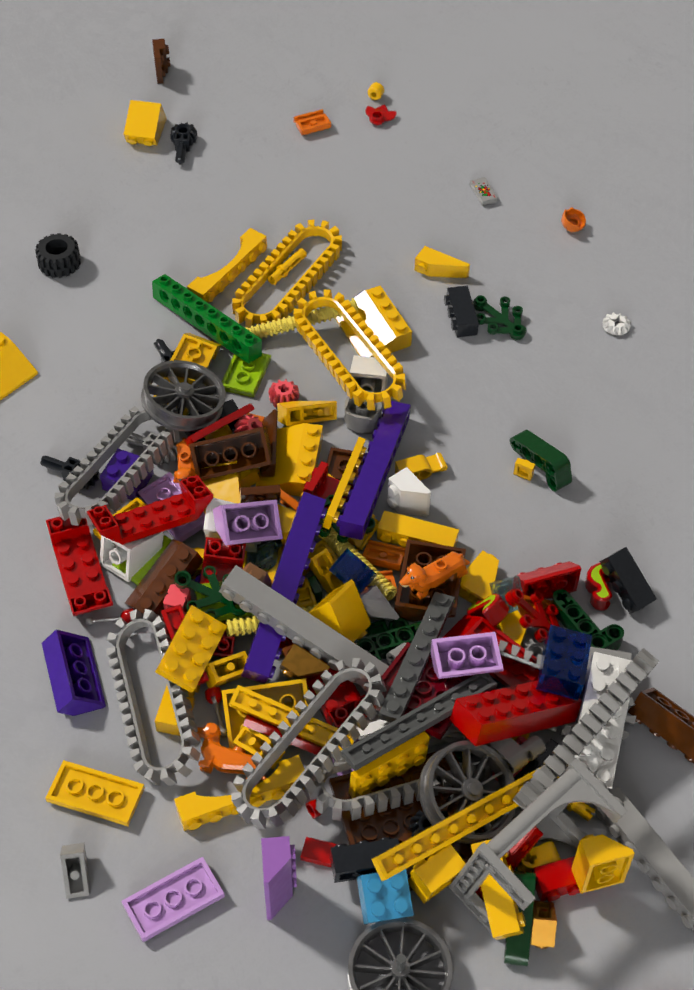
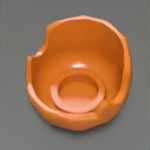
(573, 220)

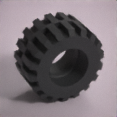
(58, 255)

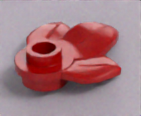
(380, 114)

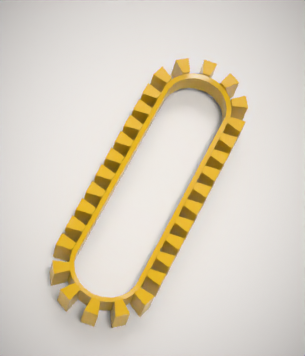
(277, 257)
(365, 334)

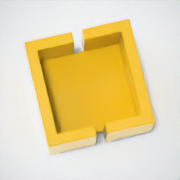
(436, 873)

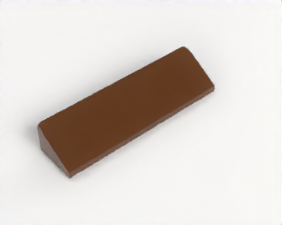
(271, 424)

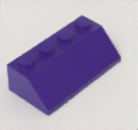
(72, 673)

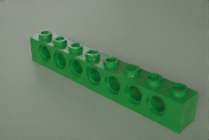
(207, 318)

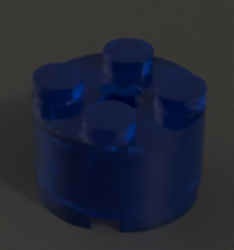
(351, 567)

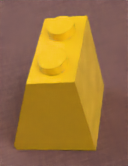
(144, 123)
(344, 612)

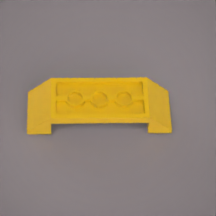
(195, 350)

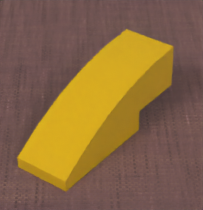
(320, 564)

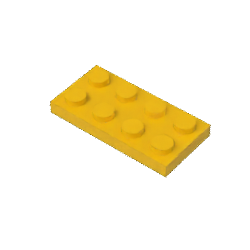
(191, 649)
(389, 765)
(95, 793)

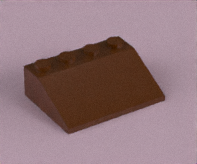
(422, 553)

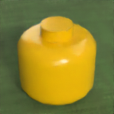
(375, 91)

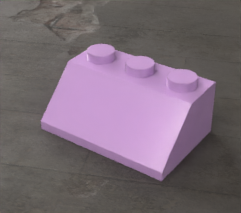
(248, 522)
(466, 655)

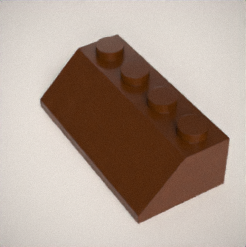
(248, 448)
(155, 585)
(665, 720)

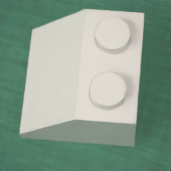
(408, 494)

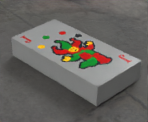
(483, 191)

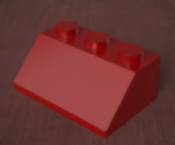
(550, 579)

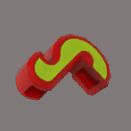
(597, 586)
(491, 608)

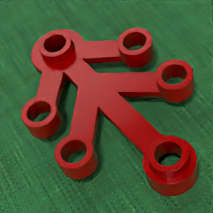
(515, 597)

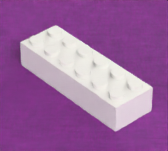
(603, 750)

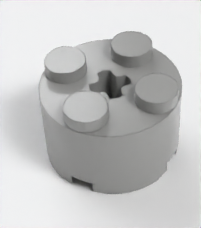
(360, 418)

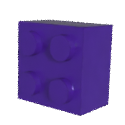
(117, 467)

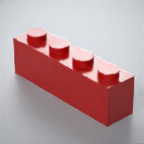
(555, 880)

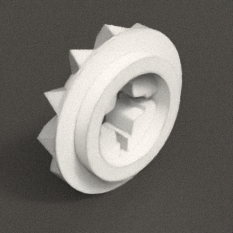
(622, 327)

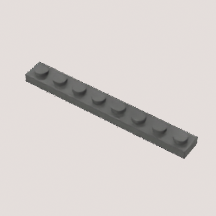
(416, 658)
(414, 722)

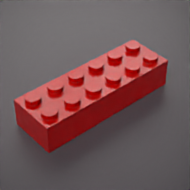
(511, 713)

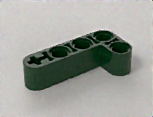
(545, 457)
(582, 622)
(391, 638)
(518, 946)

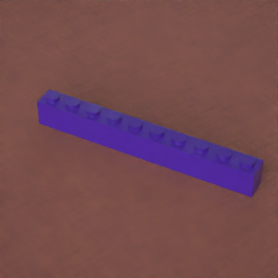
(374, 471)
(286, 582)

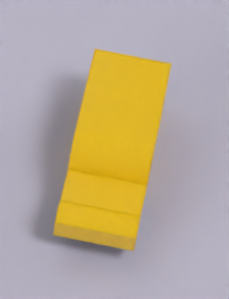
(422, 466)

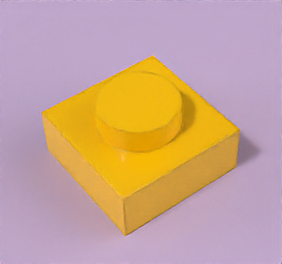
(524, 469)

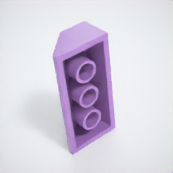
(278, 872)

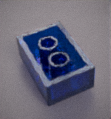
(564, 662)

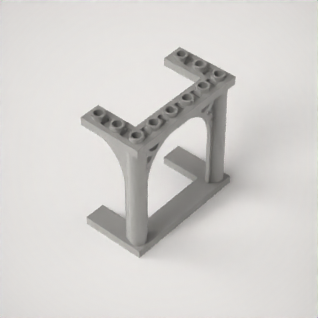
(545, 813)

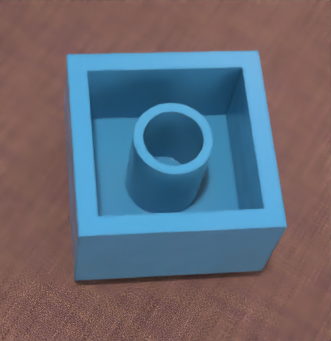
(385, 898)

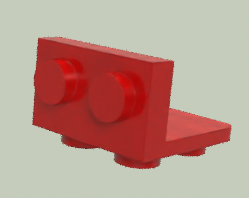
(322, 484)

